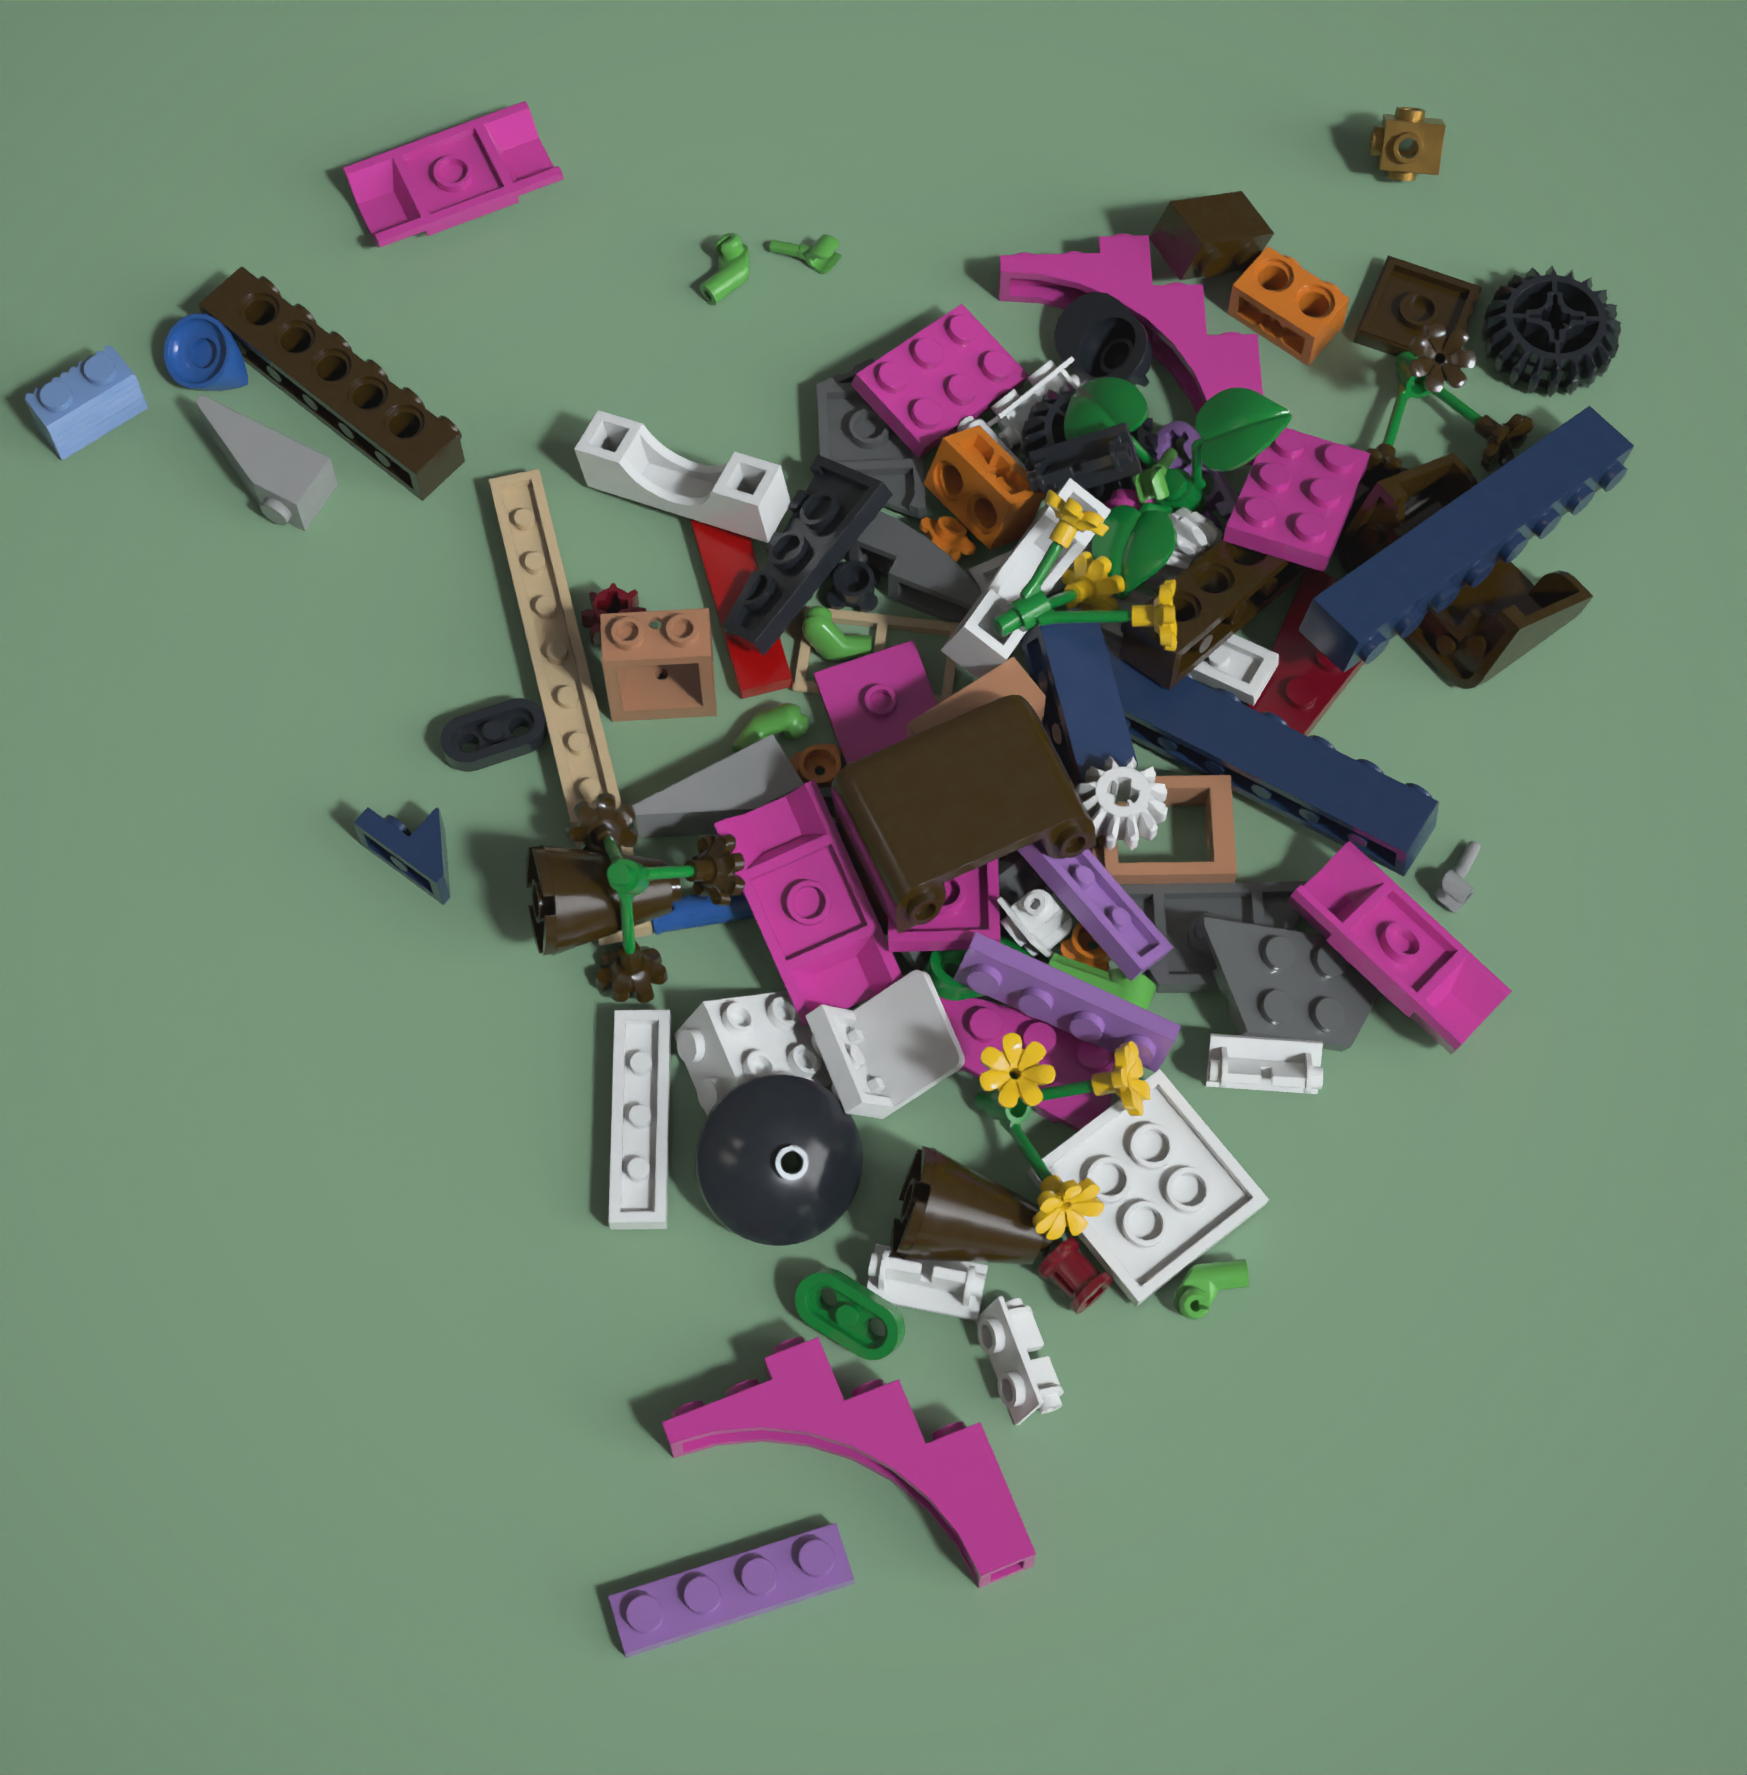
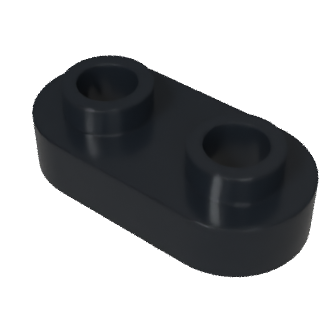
(492, 732)

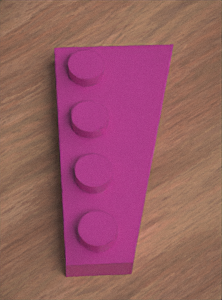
(985, 1023)

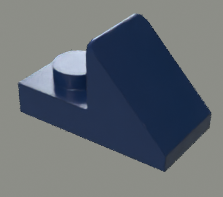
(416, 856)

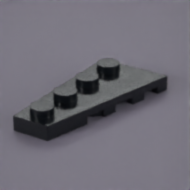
(817, 537)

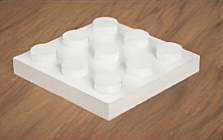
(1163, 1188)

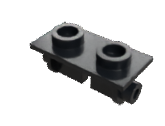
(1086, 459)

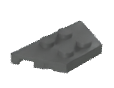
(863, 441)
(1178, 907)
(1287, 983)

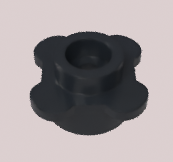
(854, 573)

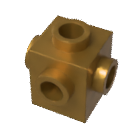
(1421, 156)

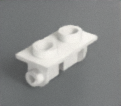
(1014, 409)
(1037, 922)
(1265, 1064)
(928, 1285)
(1007, 1335)

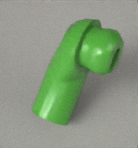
(733, 269)
(829, 640)
(781, 718)
(1204, 1282)

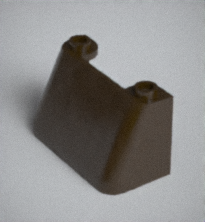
(1484, 624)
(954, 805)

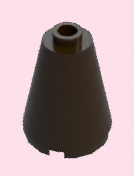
(577, 902)
(962, 1216)

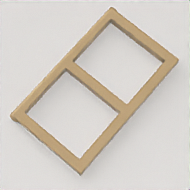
(882, 623)

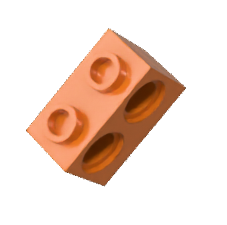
(1284, 313)
(983, 487)

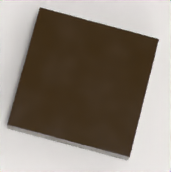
(1411, 300)

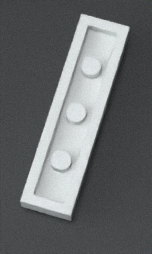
(1234, 666)
(640, 1120)

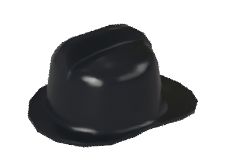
(1103, 340)

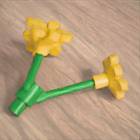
(1085, 585)
(1012, 1091)

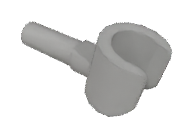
(1454, 889)

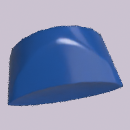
(204, 355)

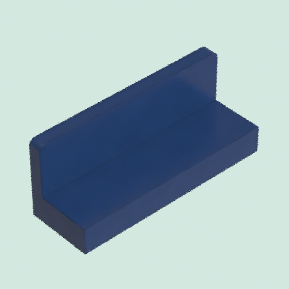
(1081, 696)

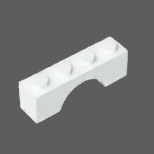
(631, 463)
(975, 641)

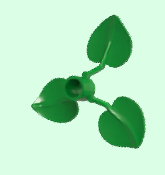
(1233, 431)

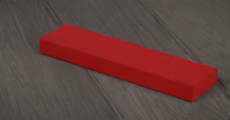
(727, 565)

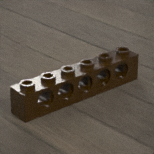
(415, 462)
(1212, 603)

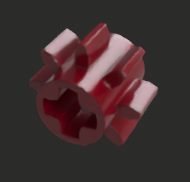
(605, 602)

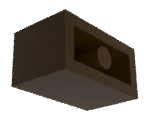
(1210, 235)

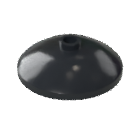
(743, 1151)

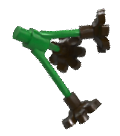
(1440, 361)
(711, 871)

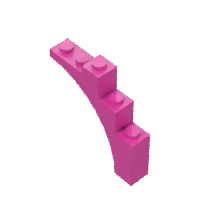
(1169, 312)
(876, 1428)

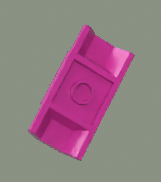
(451, 176)
(811, 903)
(1399, 947)

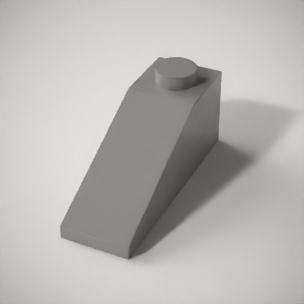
(280, 473)
(718, 792)

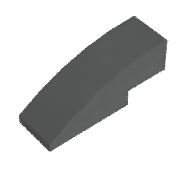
(916, 569)

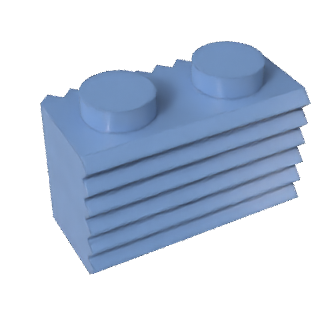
(86, 402)

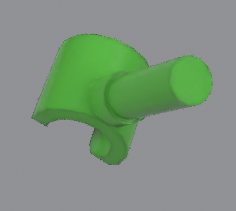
(819, 256)
(1152, 481)

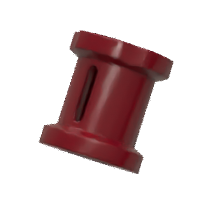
(1075, 1275)

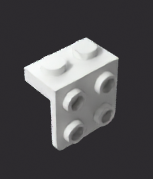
(743, 1040)
(887, 1046)

